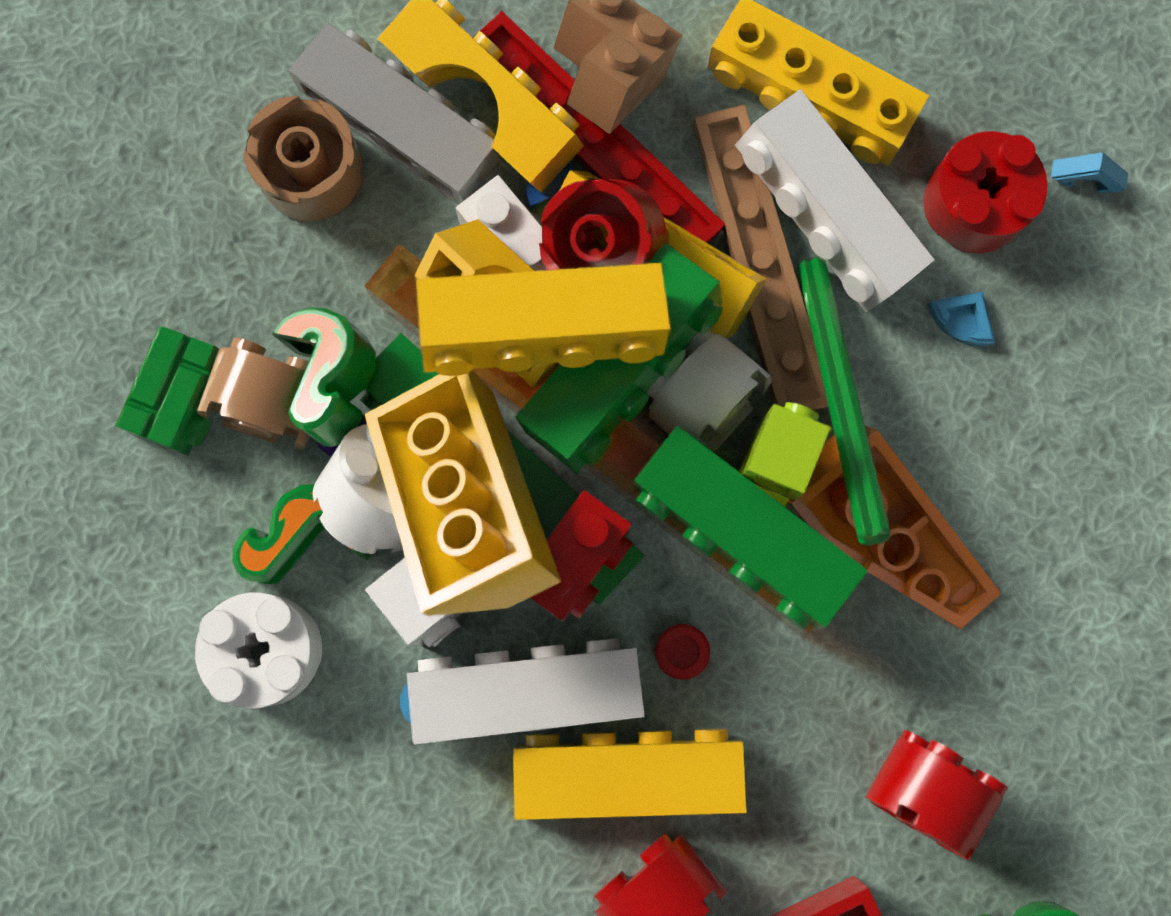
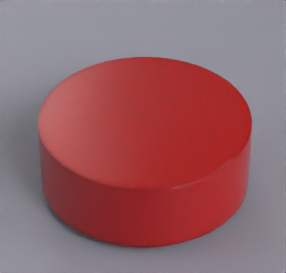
(682, 651)

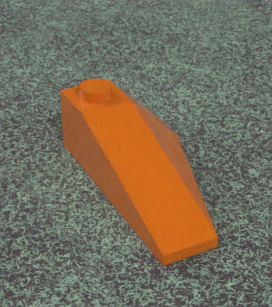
(923, 551)

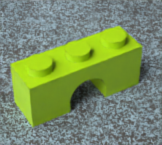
(784, 451)

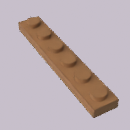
(758, 242)

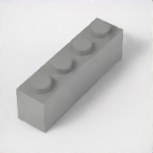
(396, 113)

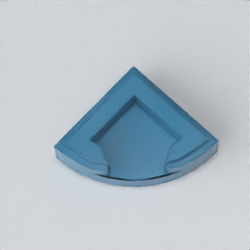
(1091, 167)
(964, 318)

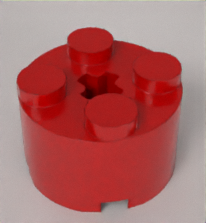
(1009, 195)
(579, 209)
(936, 793)
(668, 885)

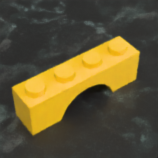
(437, 49)

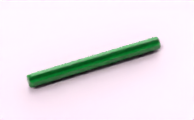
(843, 404)

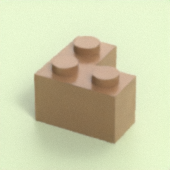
(619, 54)

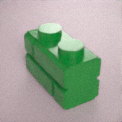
(169, 391)

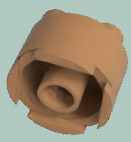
(300, 129)
(254, 392)

